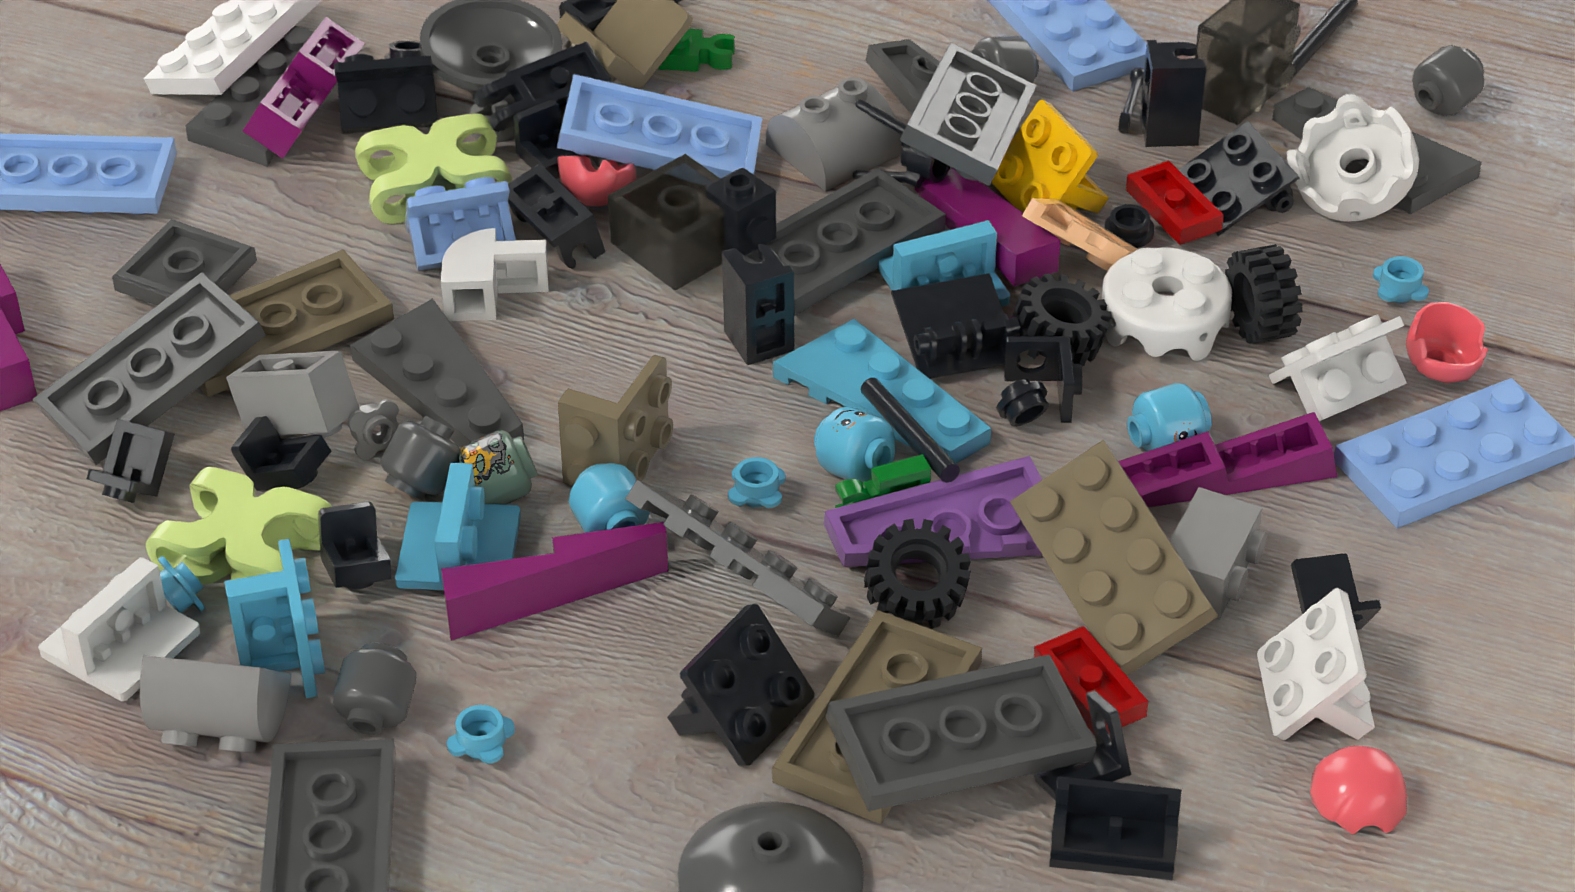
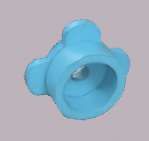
(1400, 280)
(756, 483)
(180, 586)
(480, 734)

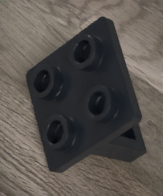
(386, 92)
(742, 687)

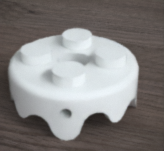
(1352, 134)
(1167, 322)

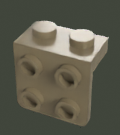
(631, 37)
(619, 432)

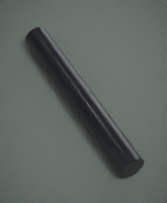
(1322, 31)
(910, 429)

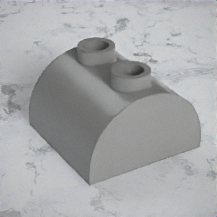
(832, 137)
(212, 700)

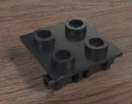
(1242, 175)
(955, 325)

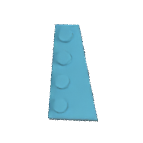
(850, 354)

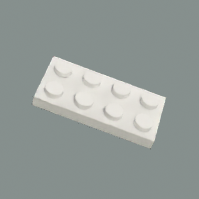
(226, 46)

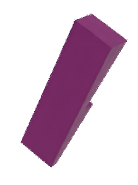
(301, 88)
(1021, 245)
(15, 370)
(1256, 461)
(578, 568)

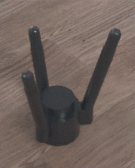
(917, 167)

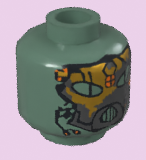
(500, 466)

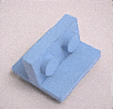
(441, 217)

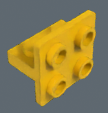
(1049, 163)

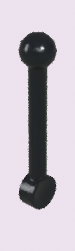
(1136, 78)

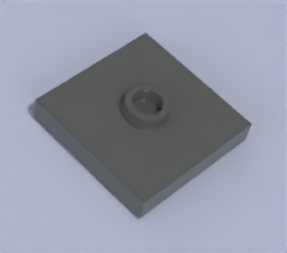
(178, 256)

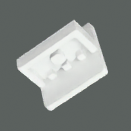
(1344, 367)
(116, 628)
(1317, 671)

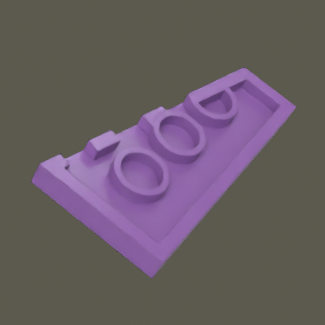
(972, 506)

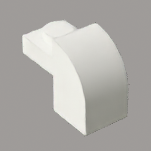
(481, 267)

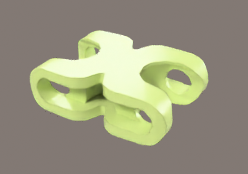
(427, 161)
(237, 528)

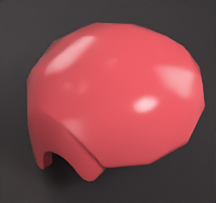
(593, 185)
(1446, 342)
(1359, 789)

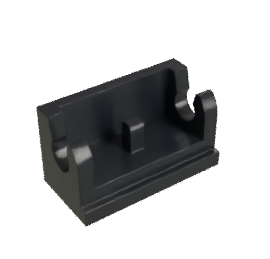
(1172, 94)
(554, 214)
(758, 304)
(1115, 828)

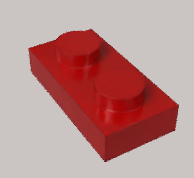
(1174, 202)
(1090, 668)

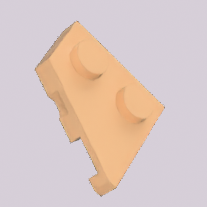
(1074, 228)

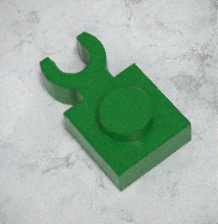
(696, 50)
(885, 480)

